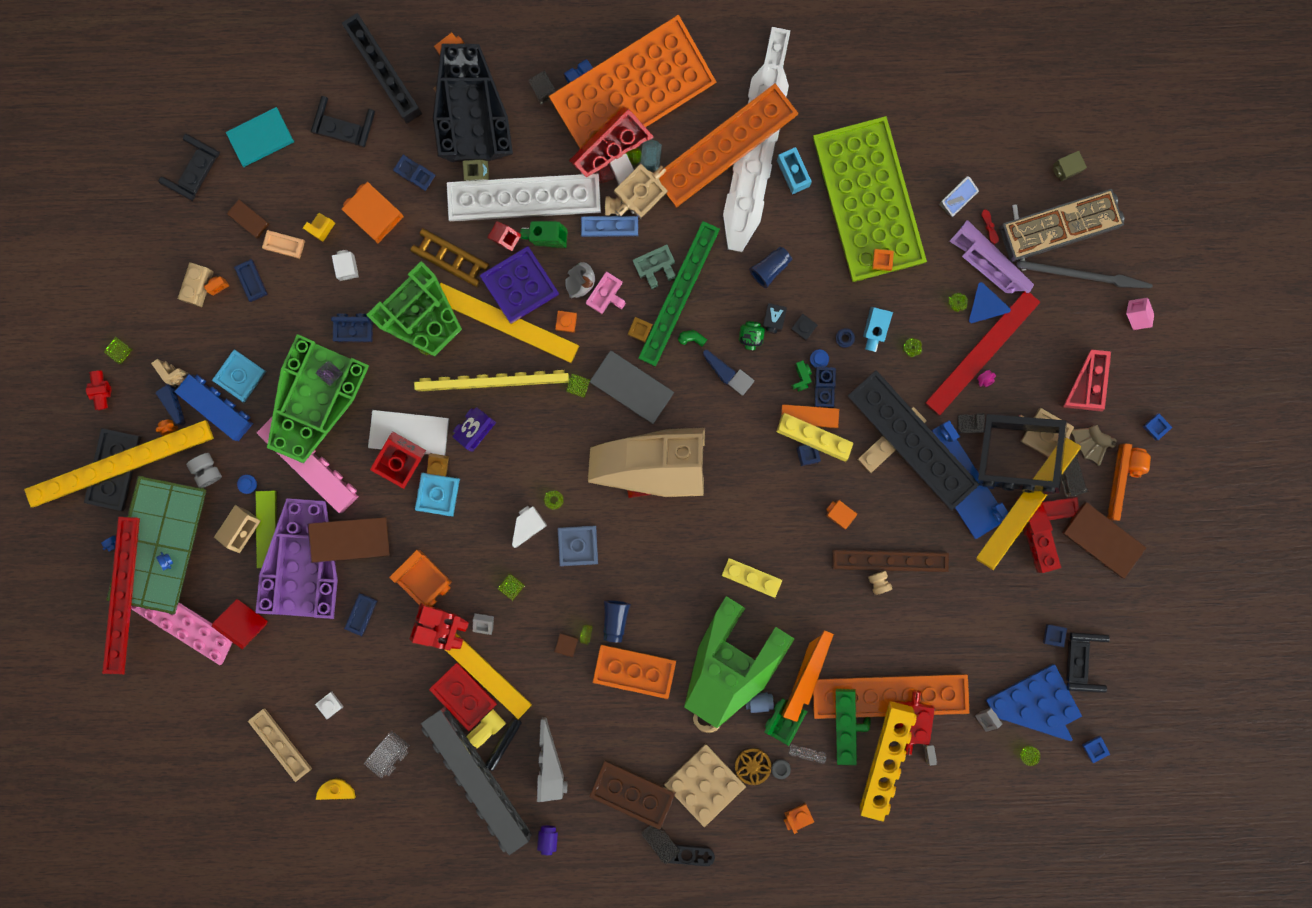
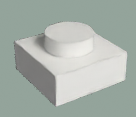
(329, 705)

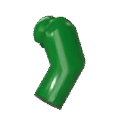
(691, 335)

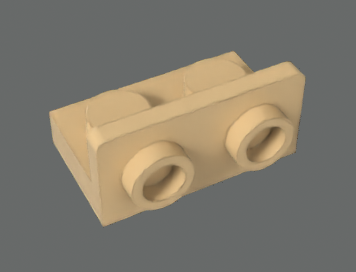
(169, 373)

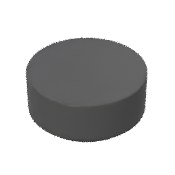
(780, 769)

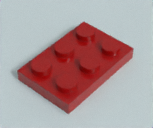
(463, 696)

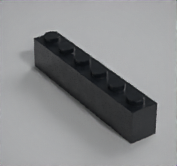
(382, 68)

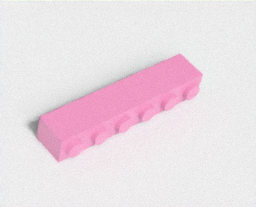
(319, 476)

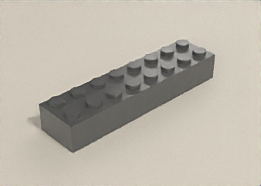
(477, 780)

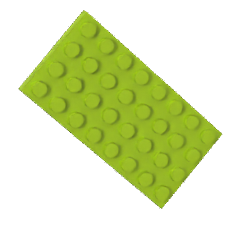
(868, 197)

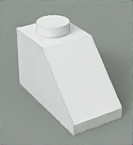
(527, 525)

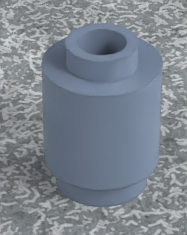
(760, 703)

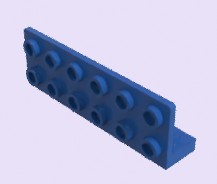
(979, 508)

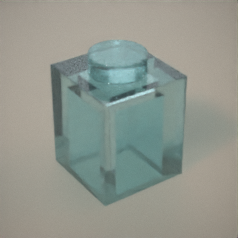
(651, 155)

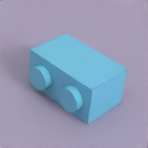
(794, 170)

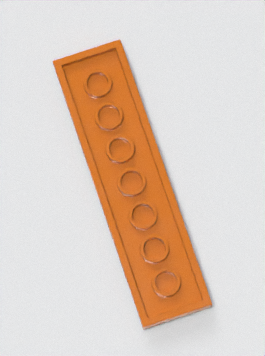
(727, 144)
(945, 692)

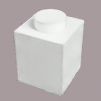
(345, 265)

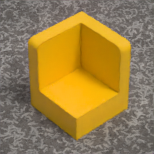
(320, 227)

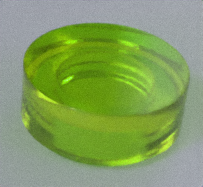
(586, 634)

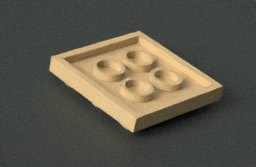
(705, 785)

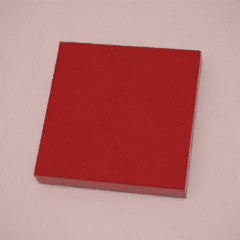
(239, 624)

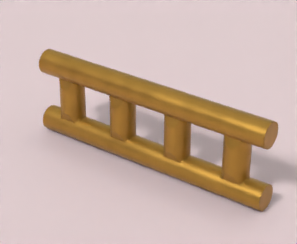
(453, 269)

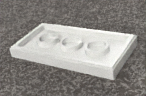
(422, 430)

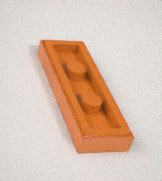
(813, 415)

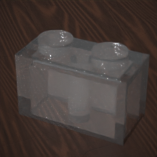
(386, 755)

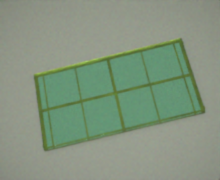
(167, 525)

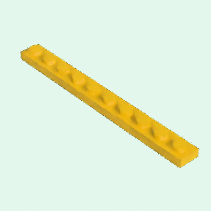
(119, 463)

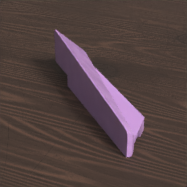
(990, 260)

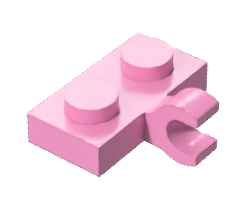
(605, 293)

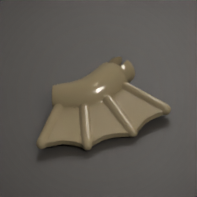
(1093, 442)

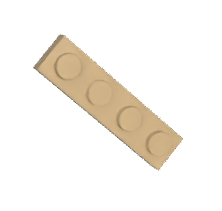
(880, 451)
(279, 745)

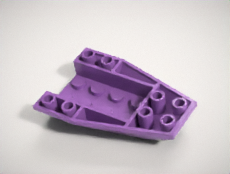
(288, 578)

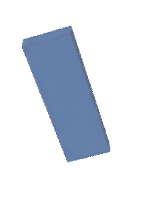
(609, 226)

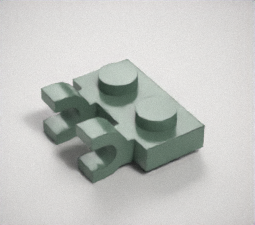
(653, 262)

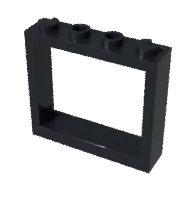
(1023, 424)

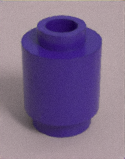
(547, 840)

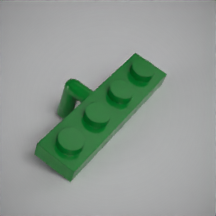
(846, 726)

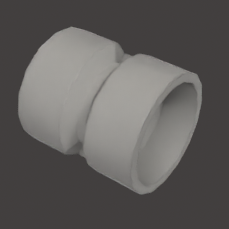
(204, 471)

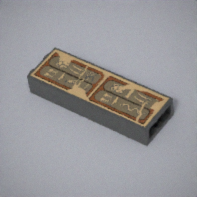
(1061, 225)

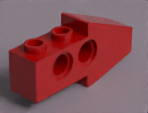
(1041, 541)

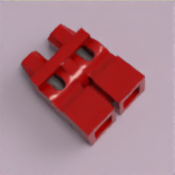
(445, 631)

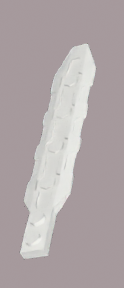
(751, 172)

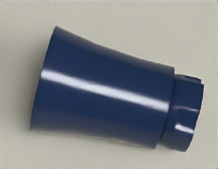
(770, 266)
(615, 620)

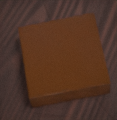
(566, 645)

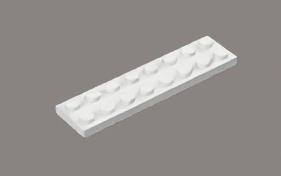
(523, 197)

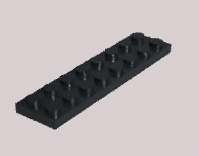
(913, 440)

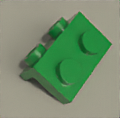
(781, 727)

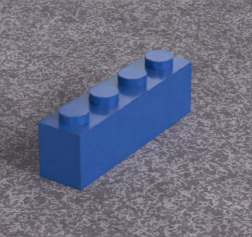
(213, 407)

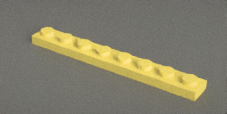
(500, 380)

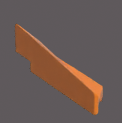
(807, 676)

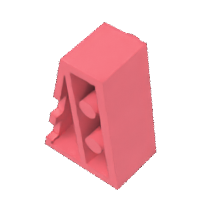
(1091, 383)

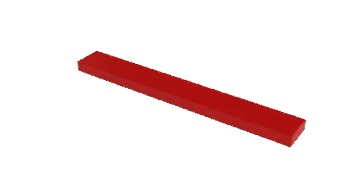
(982, 353)
(121, 595)

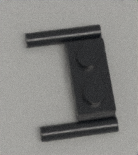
(341, 129)
(195, 171)
(1079, 662)

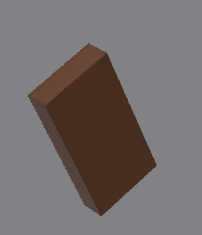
(248, 218)

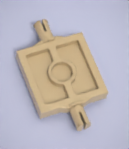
(640, 191)
(1043, 441)

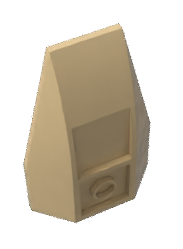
(652, 463)

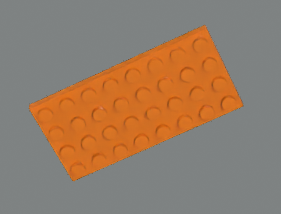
(644, 77)

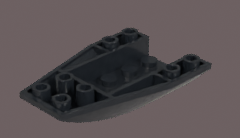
(468, 108)

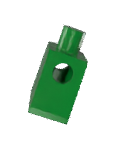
(546, 234)

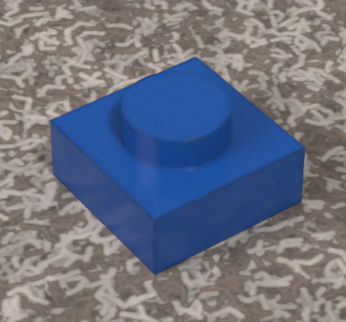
(1157, 427)
(1096, 749)

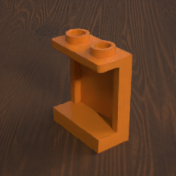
(372, 212)
(421, 579)

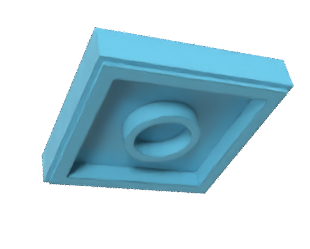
(239, 375)
(437, 494)

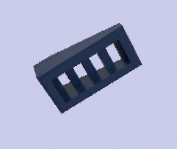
(723, 371)
(171, 403)

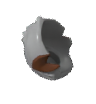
(580, 280)

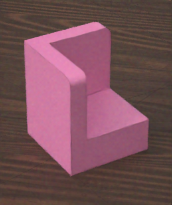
(1140, 313)

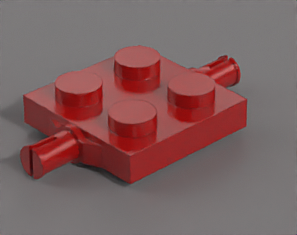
(923, 727)

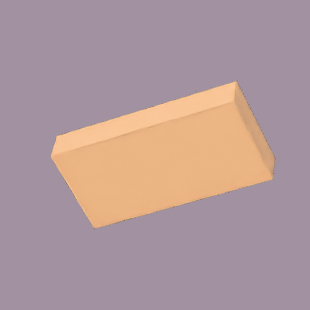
(283, 244)

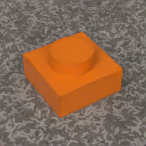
(882, 260)
(216, 285)
(566, 321)

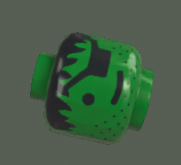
(751, 335)

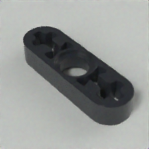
(701, 850)

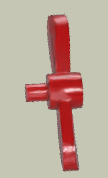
(993, 237)

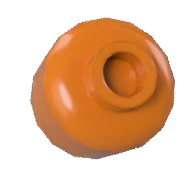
(1139, 462)

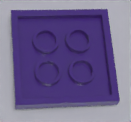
(519, 285)

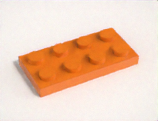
(634, 671)

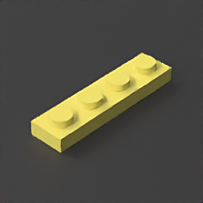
(814, 437)

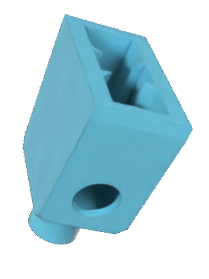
(880, 319)

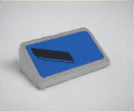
(959, 196)

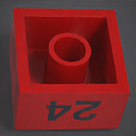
(398, 460)

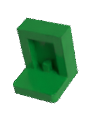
(803, 372)

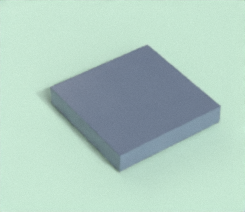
(577, 545)

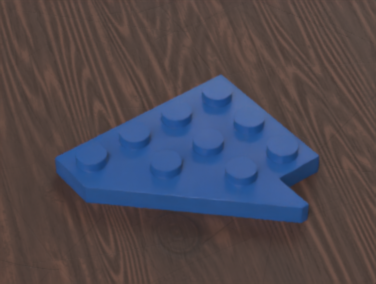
(1038, 703)

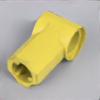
(489, 725)

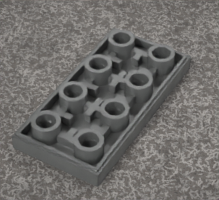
(631, 387)

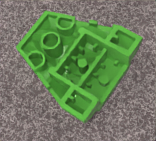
(418, 312)

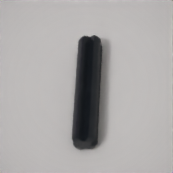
(503, 744)

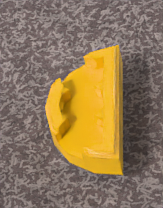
(335, 790)

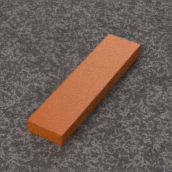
(1119, 482)

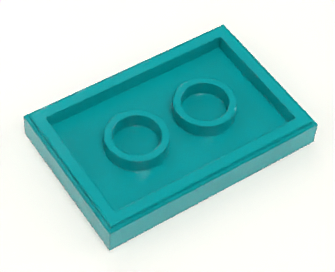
(260, 137)

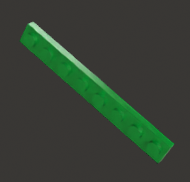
(679, 294)

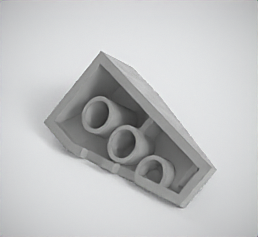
(551, 777)

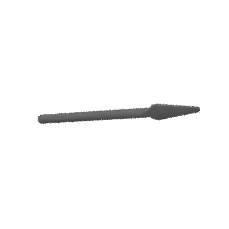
(1118, 280)

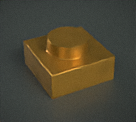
(640, 329)
(437, 464)

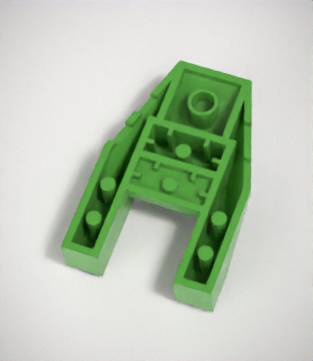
(725, 676)

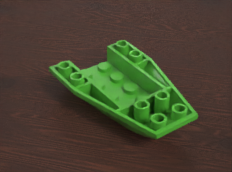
(306, 404)

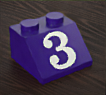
(473, 429)

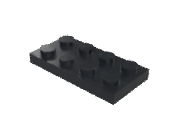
(113, 491)

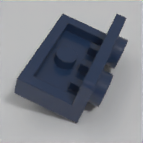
(352, 328)

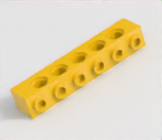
(895, 714)

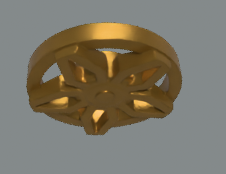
(752, 766)

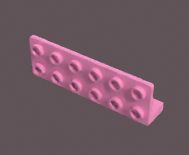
(191, 630)

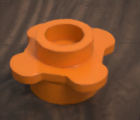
(166, 427)

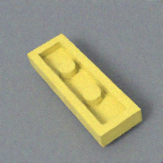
(751, 577)

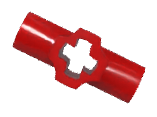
(98, 390)

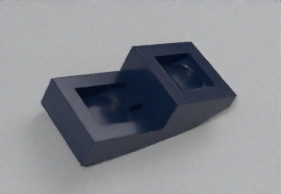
(414, 173)

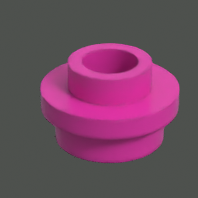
(986, 378)

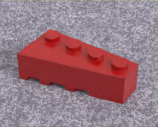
(613, 140)

